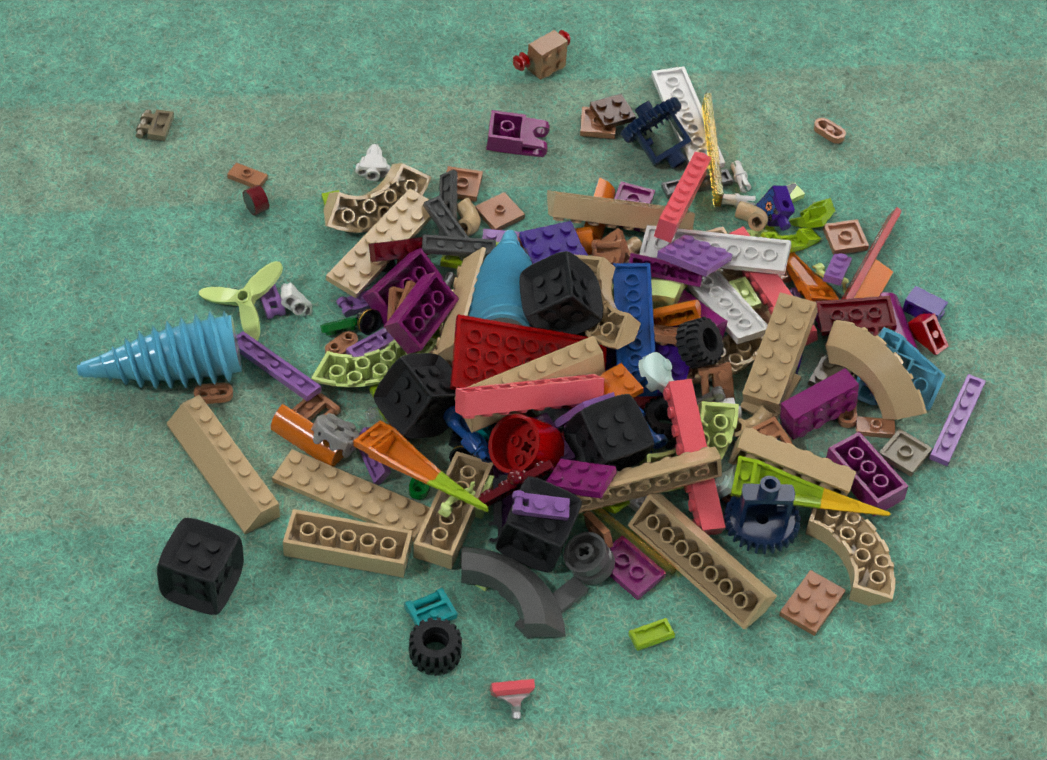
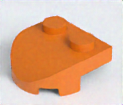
(621, 382)

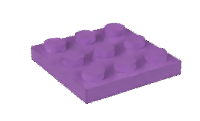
(694, 255)

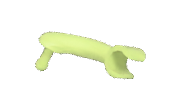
(820, 268)
(446, 509)

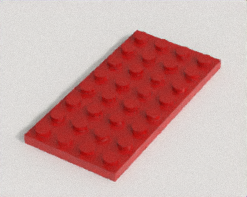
(492, 347)

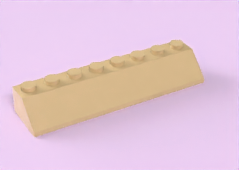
(608, 211)
(463, 290)
(576, 359)
(223, 465)
(658, 477)
(701, 560)

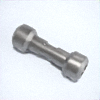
(716, 394)

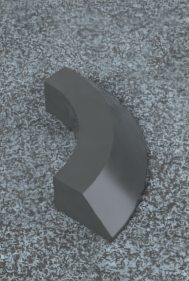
(519, 586)

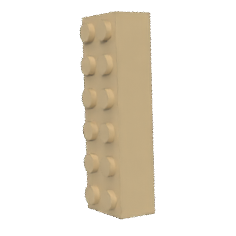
(780, 351)
(793, 461)
(443, 537)
(347, 543)

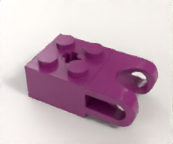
(517, 134)

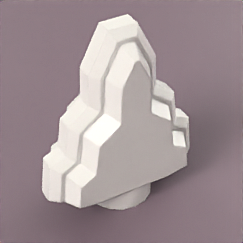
(373, 164)
(294, 300)

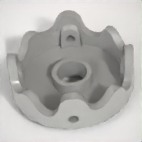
(336, 431)

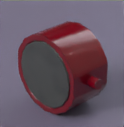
(256, 200)

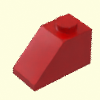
(928, 332)

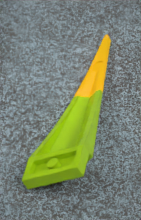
(806, 493)

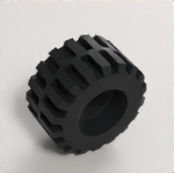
(699, 342)
(656, 411)
(435, 660)

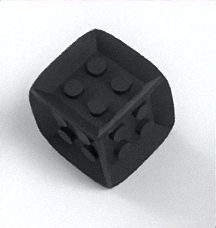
(561, 294)
(416, 395)
(610, 433)
(537, 539)
(200, 566)

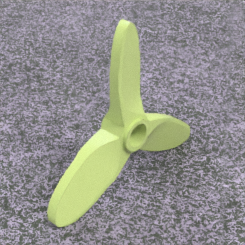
(253, 290)

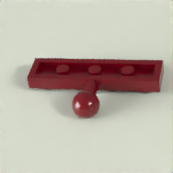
(393, 249)
(514, 481)

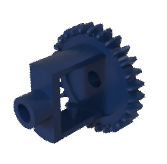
(650, 117)
(763, 516)

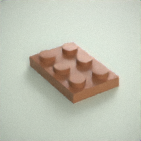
(812, 602)

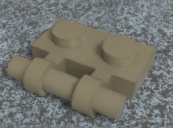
(159, 127)

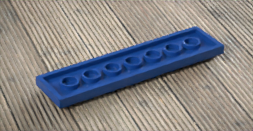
(634, 296)

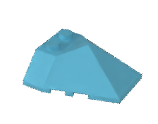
(926, 375)

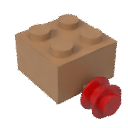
(544, 54)

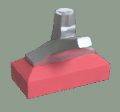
(513, 693)

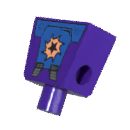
(778, 207)

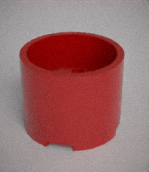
(523, 442)

